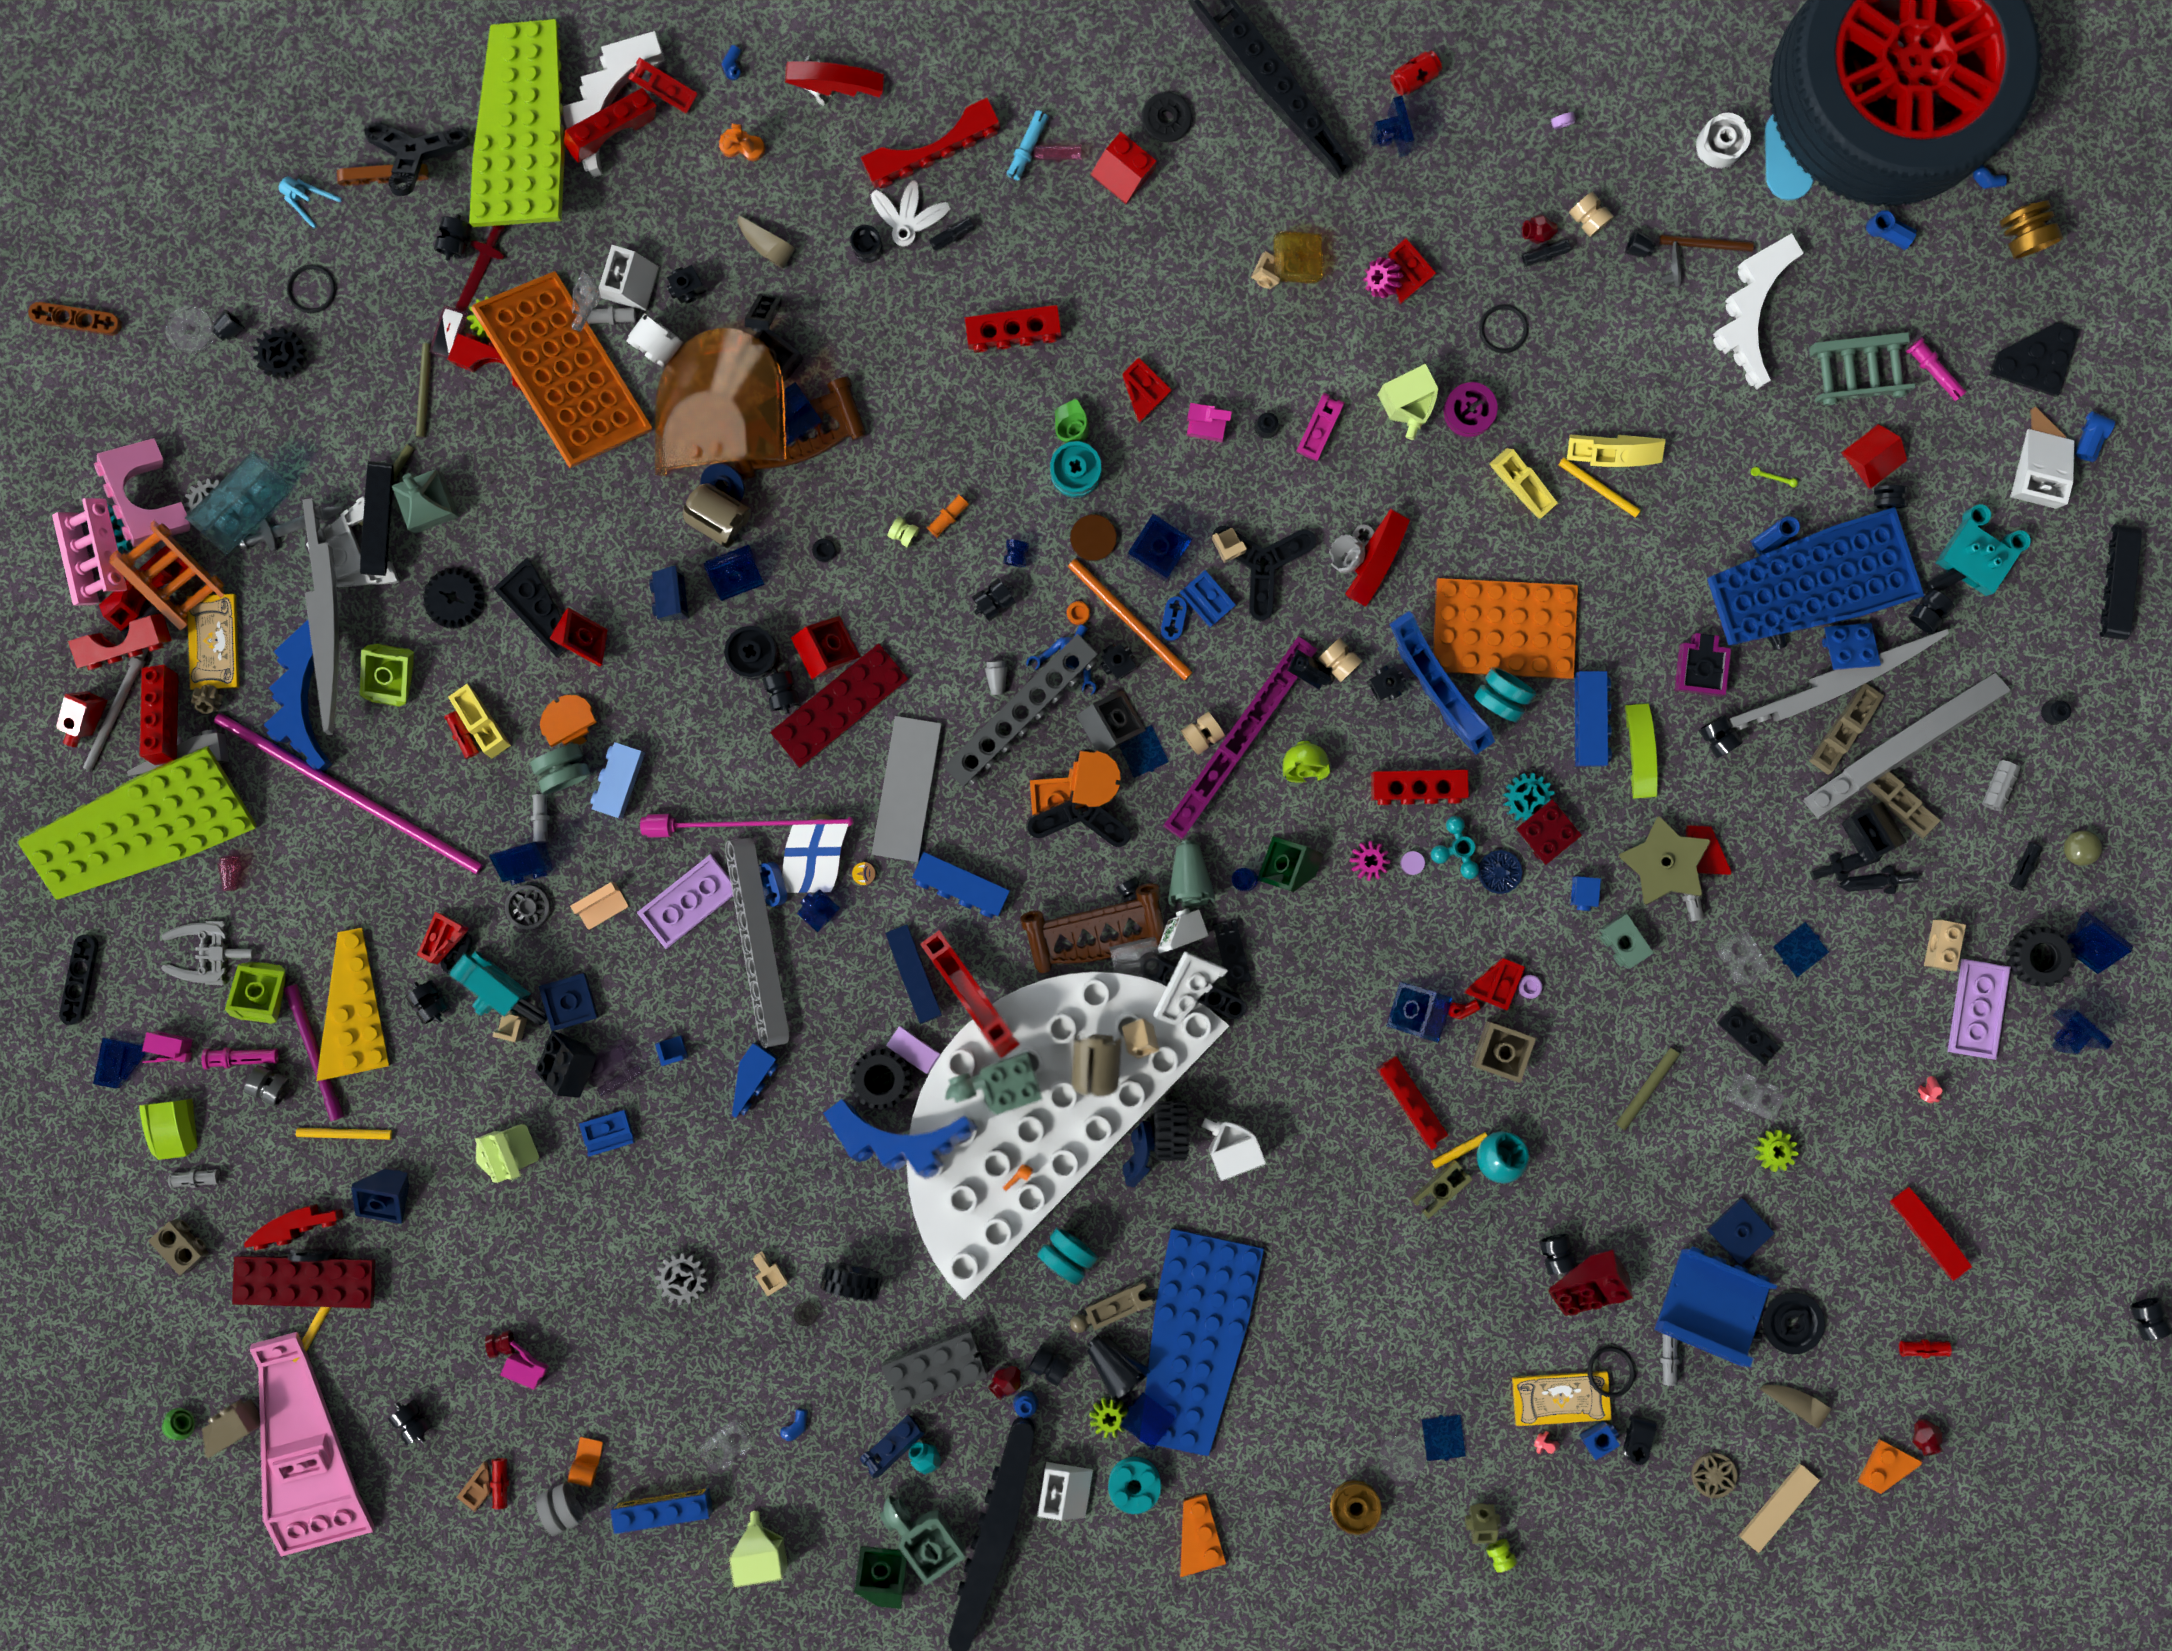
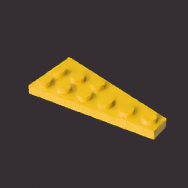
(352, 1025)

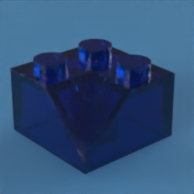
(1159, 547)

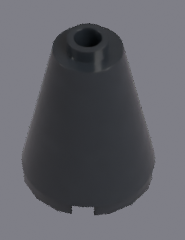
(1116, 1367)

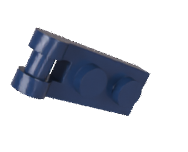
(892, 1446)

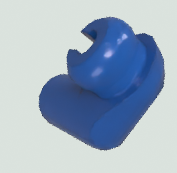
(729, 63)
(1987, 180)
(793, 1431)

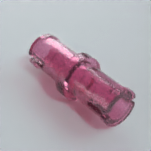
(1058, 152)

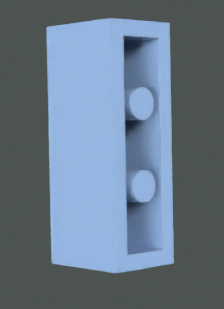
(617, 780)

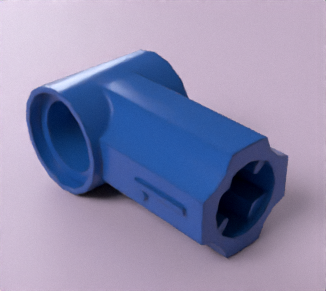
(1892, 230)
(2094, 433)
(1774, 536)

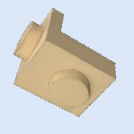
(1265, 272)

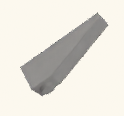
(210, 738)

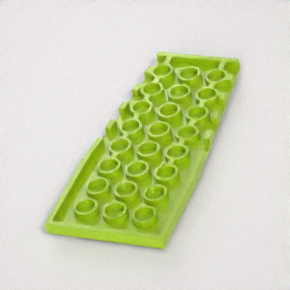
(519, 128)
(139, 826)

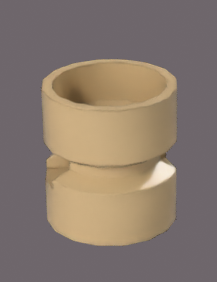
(1591, 214)
(1340, 659)
(1195, 737)

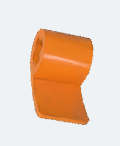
(586, 1462)

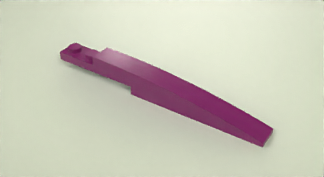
(1236, 743)

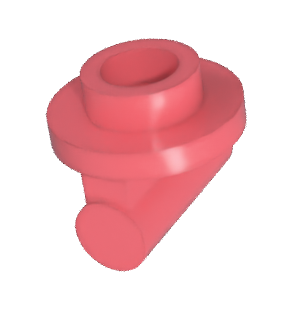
(1932, 1091)
(1543, 1443)

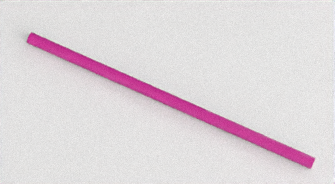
(348, 793)

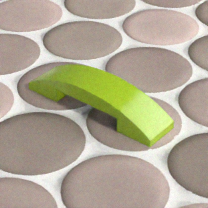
(1642, 750)

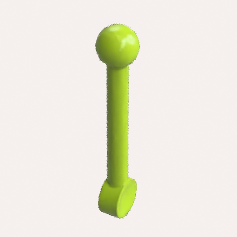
(1755, 471)

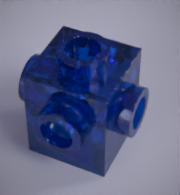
(817, 910)

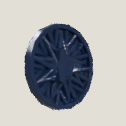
(1500, 872)

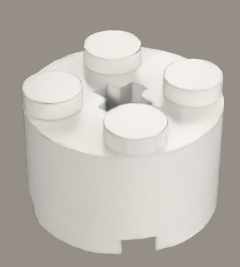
(1735, 140)
(654, 340)

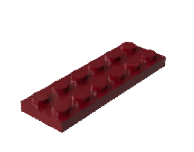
(839, 705)
(303, 1284)

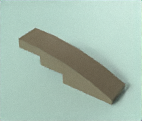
(1846, 728)
(1904, 804)

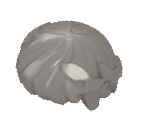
(1354, 558)

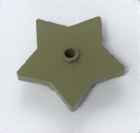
(1680, 875)

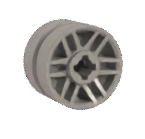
(559, 1509)

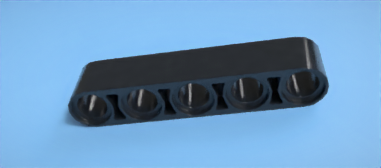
(376, 518)
(2121, 582)
(1220, 1004)

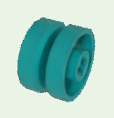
(1080, 456)
(1504, 694)
(1068, 1255)

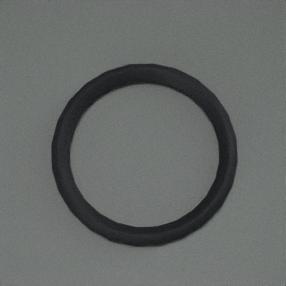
(311, 267)
(1505, 307)
(1631, 1368)

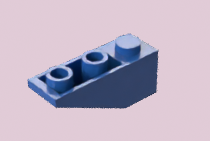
(752, 1071)

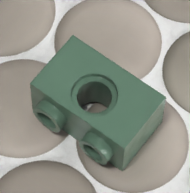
(1637, 948)

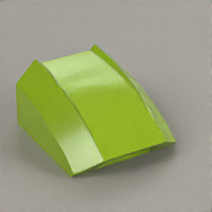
(386, 674)
(256, 992)
(169, 1128)

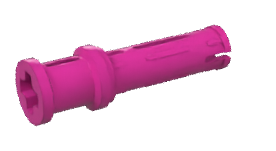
(1929, 361)
(227, 1057)

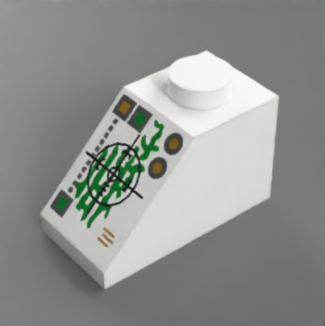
(1182, 930)

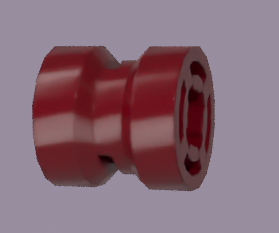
(499, 1344)

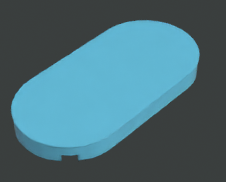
(1782, 173)

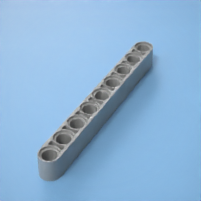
(757, 942)

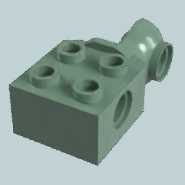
(1004, 1084)
(925, 1542)

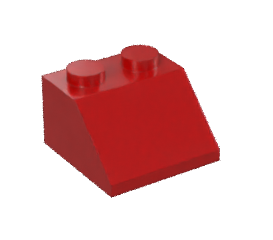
(1124, 167)
(825, 646)

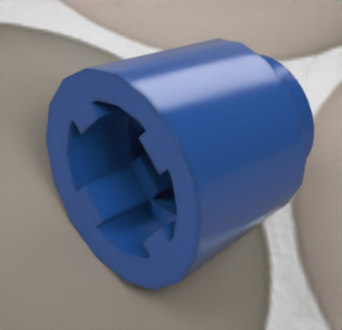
(1025, 1404)

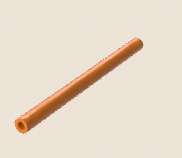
(1133, 622)

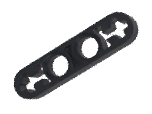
(74, 978)

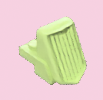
(505, 1152)

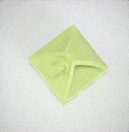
(1410, 398)
(758, 1555)

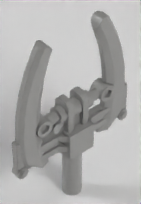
(216, 953)

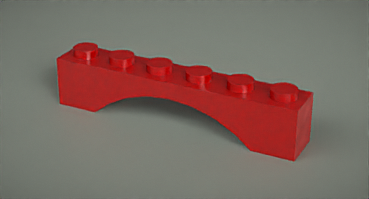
(888, 164)
(970, 994)

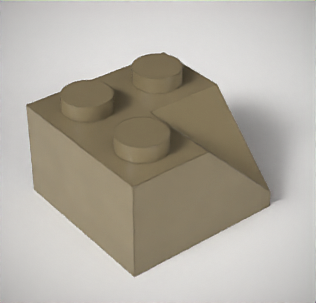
(1503, 1051)
(229, 1426)

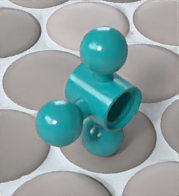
(1441, 854)

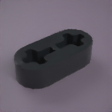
(463, 949)

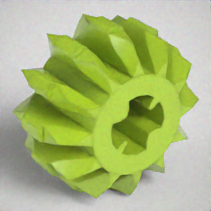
(1105, 1425)

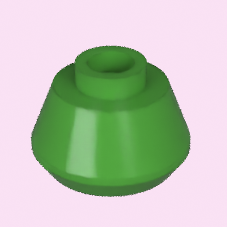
(178, 1424)

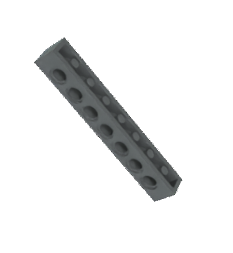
(957, 764)

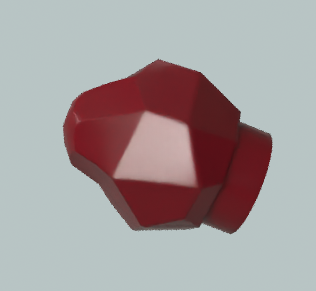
(1539, 229)
(1005, 1382)
(1927, 1437)

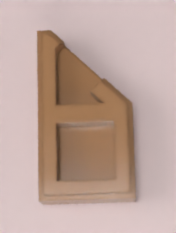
(2041, 423)
(477, 1488)

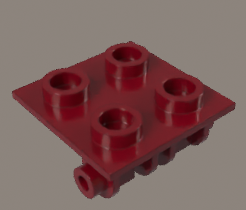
(1548, 832)

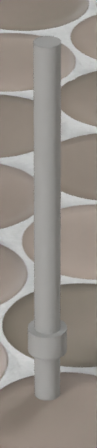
(136, 664)

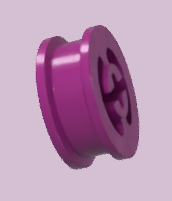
(1458, 396)

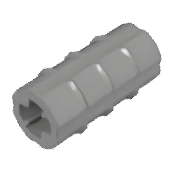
(2001, 785)

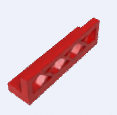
(1412, 1102)

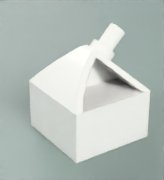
(1233, 1148)

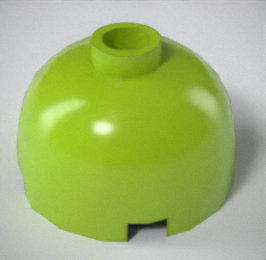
(1305, 761)

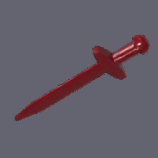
(486, 253)

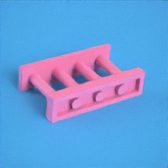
(75, 554)

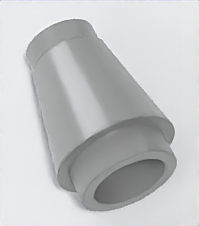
(996, 676)

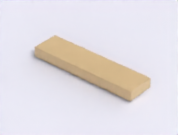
(1779, 1508)

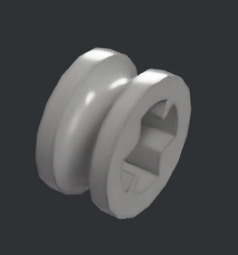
(1363, 527)

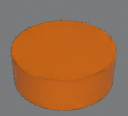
(1078, 613)

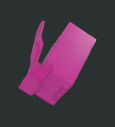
(1207, 422)
(167, 1045)
(524, 1368)

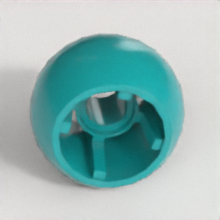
(1502, 1157)

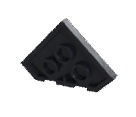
(2038, 360)

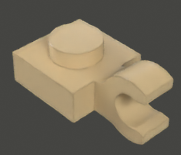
(770, 1277)

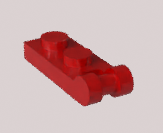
(663, 86)

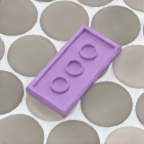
(687, 901)
(1979, 1009)

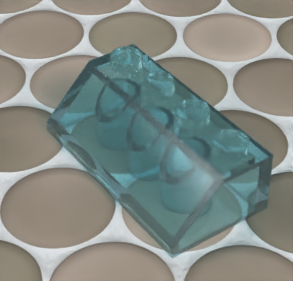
(239, 503)

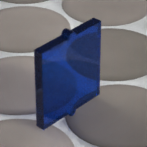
(1143, 752)
(1800, 949)
(1147, 1420)
(1443, 1437)

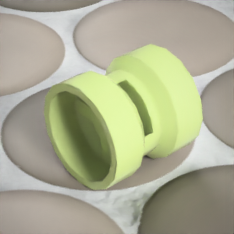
(903, 531)

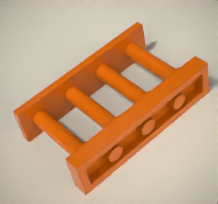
(160, 597)

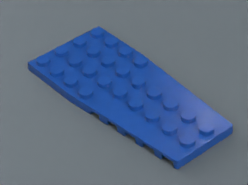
(1818, 580)
(1199, 1332)

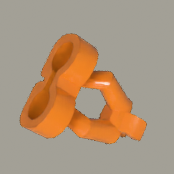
(737, 141)

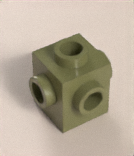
(1483, 1523)

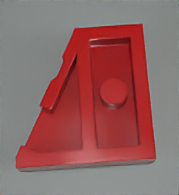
(1413, 267)
(1144, 389)
(1713, 859)
(440, 938)
(1497, 984)

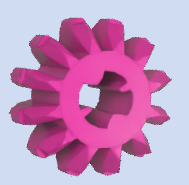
(1383, 277)
(1368, 852)

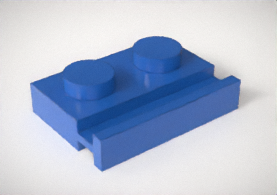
(1207, 599)
(607, 1132)

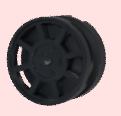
(1891, 496)

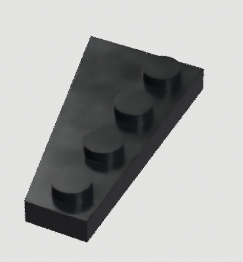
(531, 602)

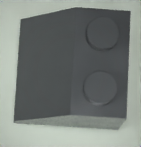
(1110, 722)

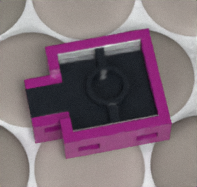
(1702, 666)

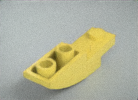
(1616, 452)

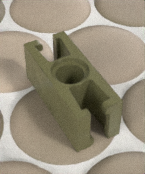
(1451, 1190)

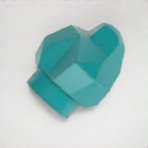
(924, 1457)

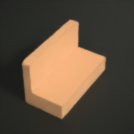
(600, 905)

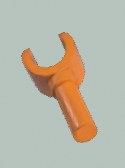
(1023, 1172)

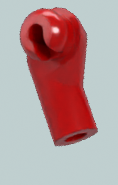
(1462, 1011)

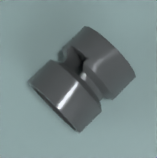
(269, 1086)

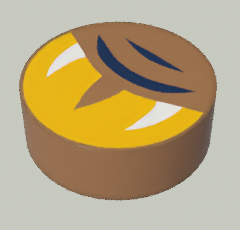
(863, 873)

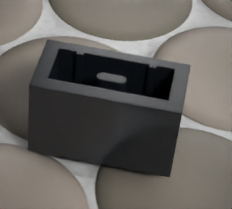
(1873, 832)
(565, 1065)

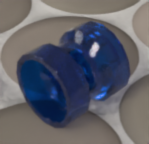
(1016, 553)
(1241, 878)

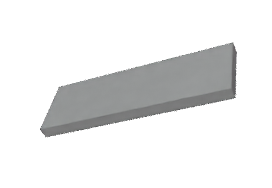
(906, 789)

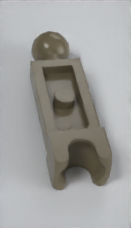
(1112, 1308)

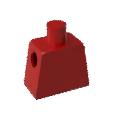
(79, 716)

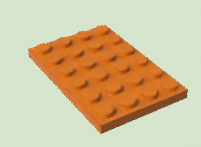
(1505, 626)

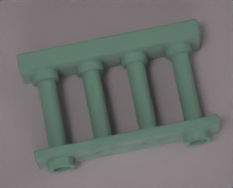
(1870, 346)

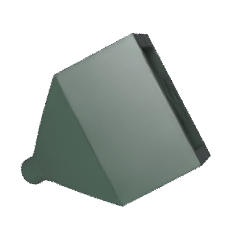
(425, 501)

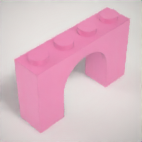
(117, 468)

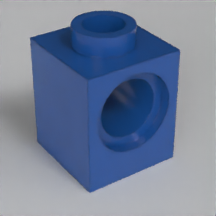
(1585, 892)
(1598, 1450)

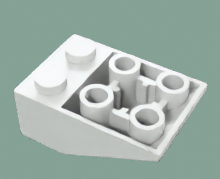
(2045, 470)

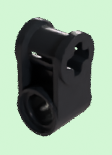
(1639, 1436)

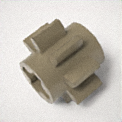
(206, 699)

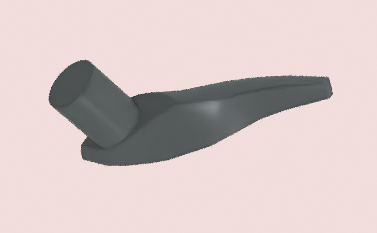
(1675, 276)

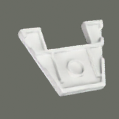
(347, 551)

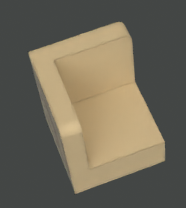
(1228, 545)
(511, 1028)
(1140, 1038)

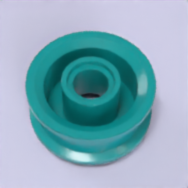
(1132, 1500)

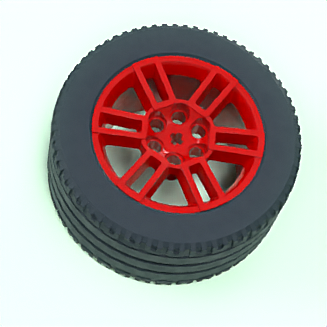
(1976, 43)

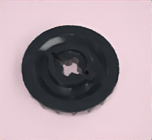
(466, 588)
(1810, 1323)

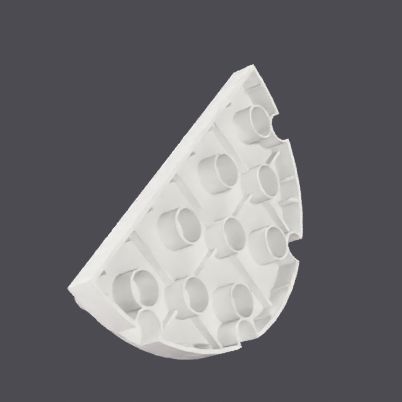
(963, 1208)

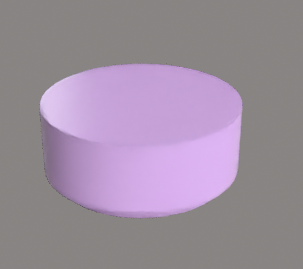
(1563, 120)
(1412, 863)
(1530, 986)

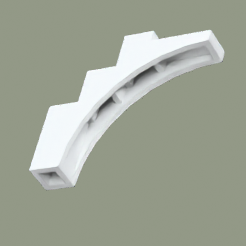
(603, 86)
(1746, 304)

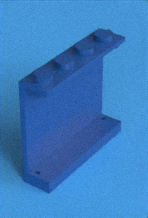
(1713, 1306)

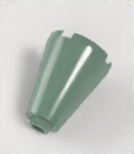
(1190, 877)

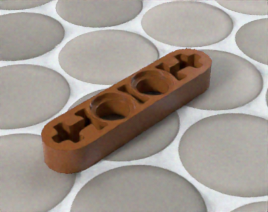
(369, 174)
(75, 318)

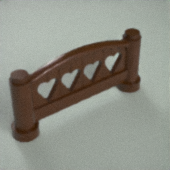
(838, 405)
(1044, 934)

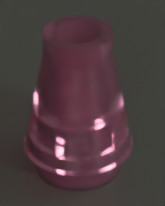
(229, 871)

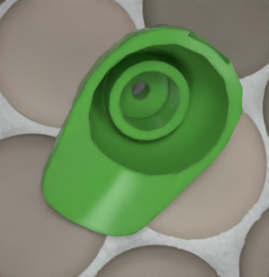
(1071, 422)

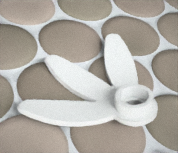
(906, 219)

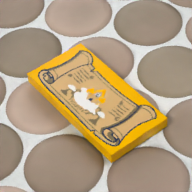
(213, 643)
(1560, 1399)

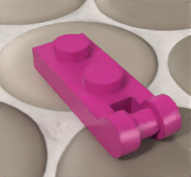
(1319, 428)

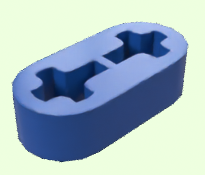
(1168, 617)
(773, 884)

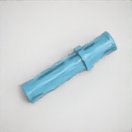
(1023, 154)

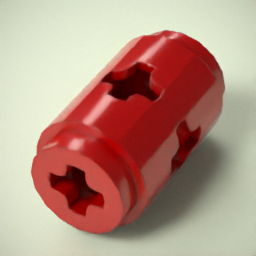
(1405, 79)

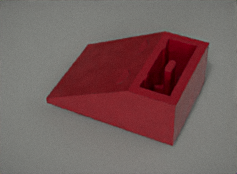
(1593, 1284)

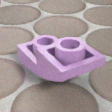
(913, 1050)

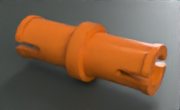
(947, 516)

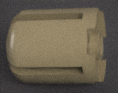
(715, 514)
(1096, 1065)

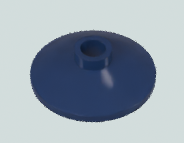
(717, 473)

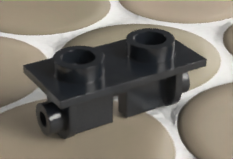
(1310, 670)

